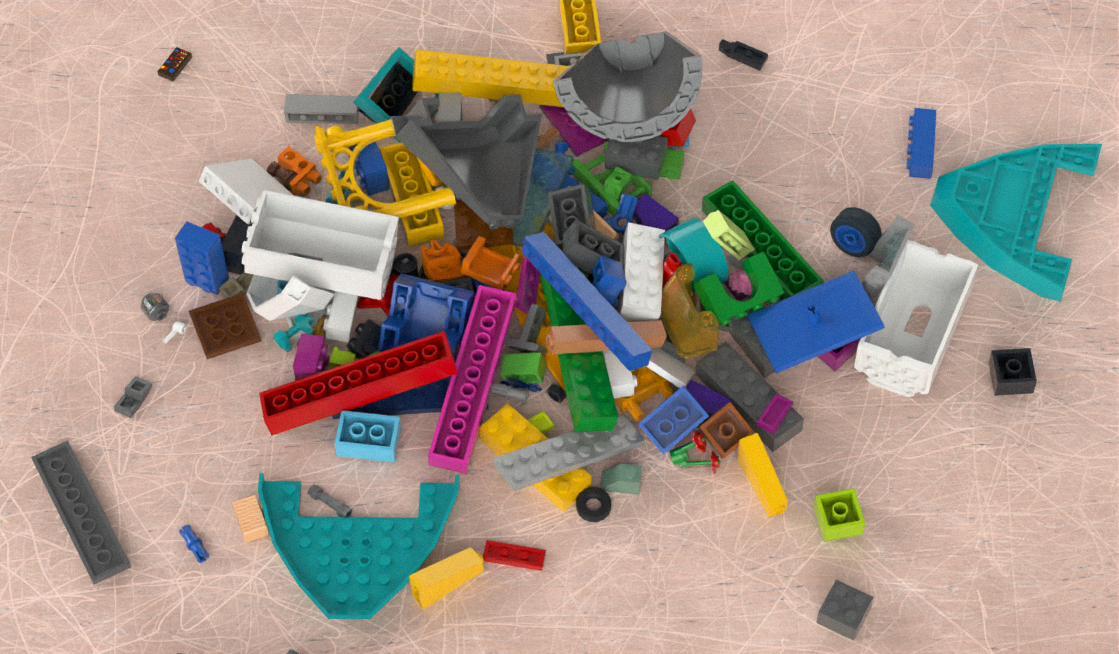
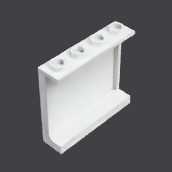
(240, 185)

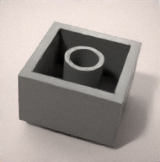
(844, 610)

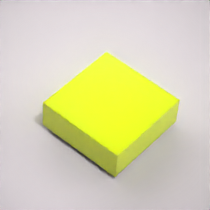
(542, 422)

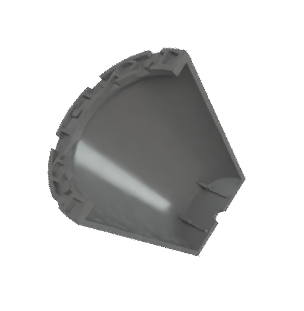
(631, 87)

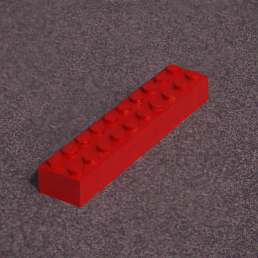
(357, 383)

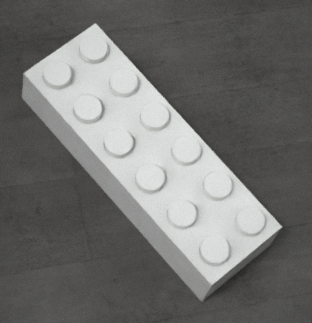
(643, 273)

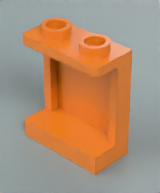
(489, 265)

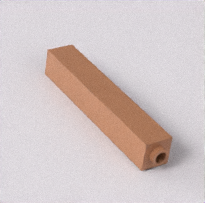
(583, 339)

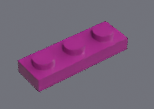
(527, 286)

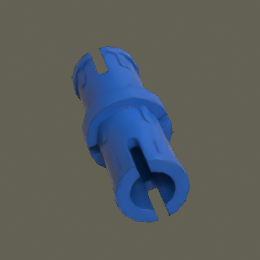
(194, 543)

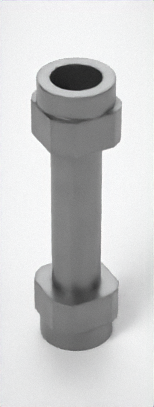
(317, 493)

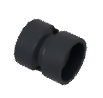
(405, 264)

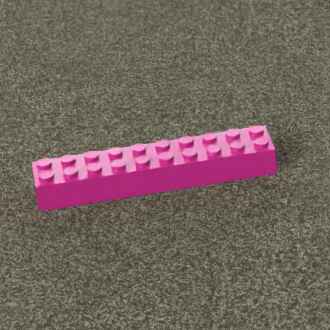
(472, 386)

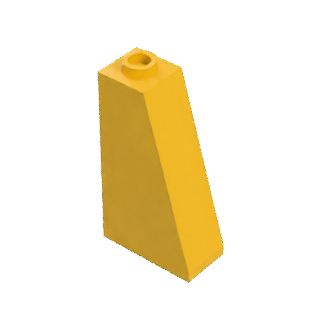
(761, 475)
(445, 576)

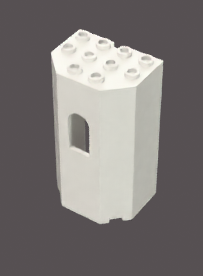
(352, 243)
(923, 279)

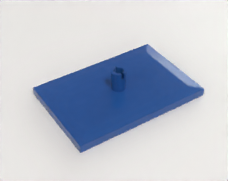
(815, 321)

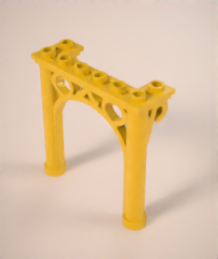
(337, 141)

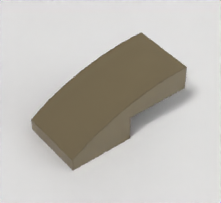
(236, 286)

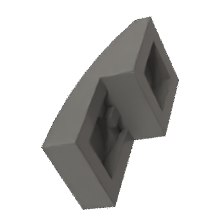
(133, 398)

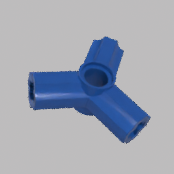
(625, 211)

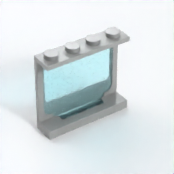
(887, 252)

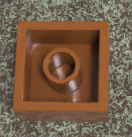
(725, 430)

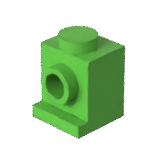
(617, 183)

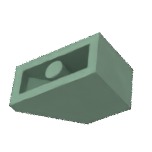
(622, 479)

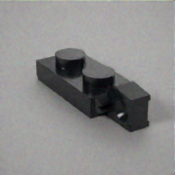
(743, 53)

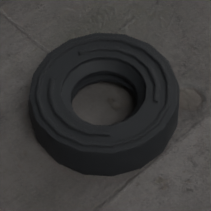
(593, 515)

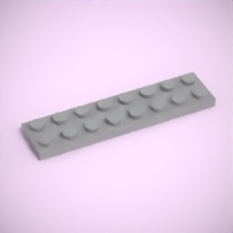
(566, 453)

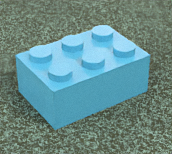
(368, 436)

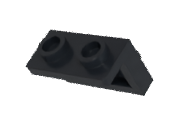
(366, 339)

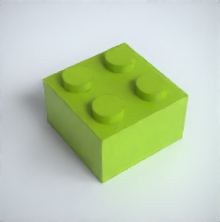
(839, 515)

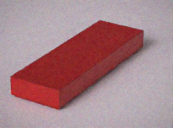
(514, 555)

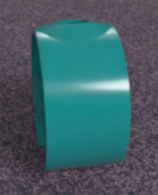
(696, 246)

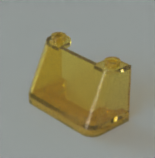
(689, 331)

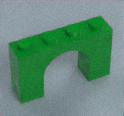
(764, 289)

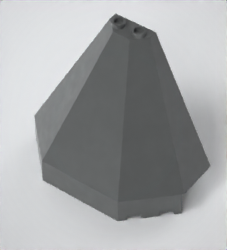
(481, 160)

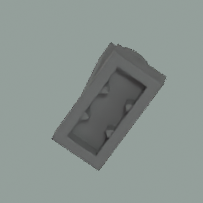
(529, 332)

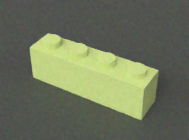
(728, 235)

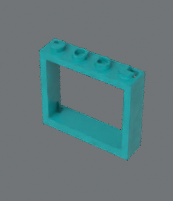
(368, 105)

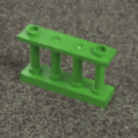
(593, 182)

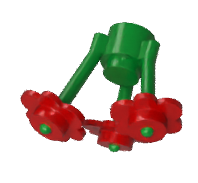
(681, 453)

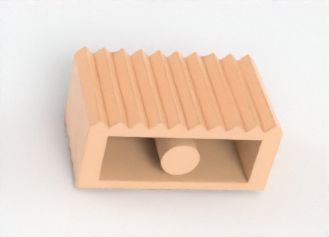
(250, 518)

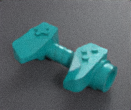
(303, 323)

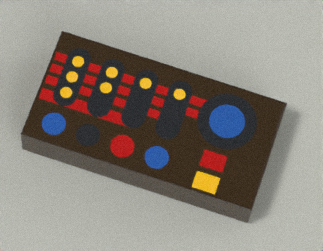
(174, 64)

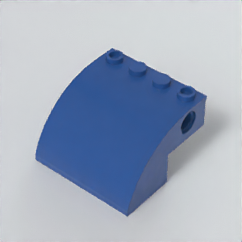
(424, 309)

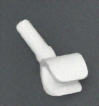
(178, 327)

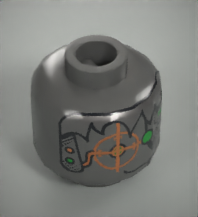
(154, 306)

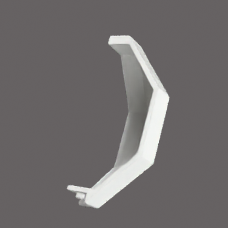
(294, 299)

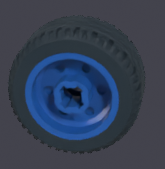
(855, 232)

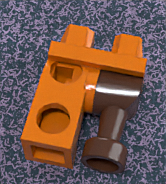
(300, 171)

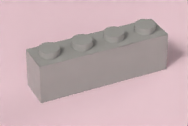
(321, 109)

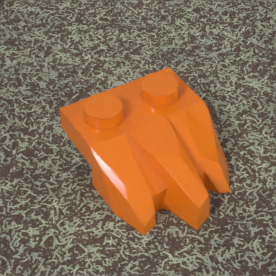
(441, 263)

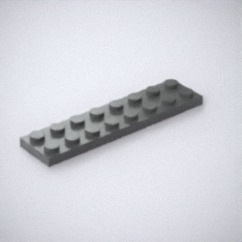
(81, 512)

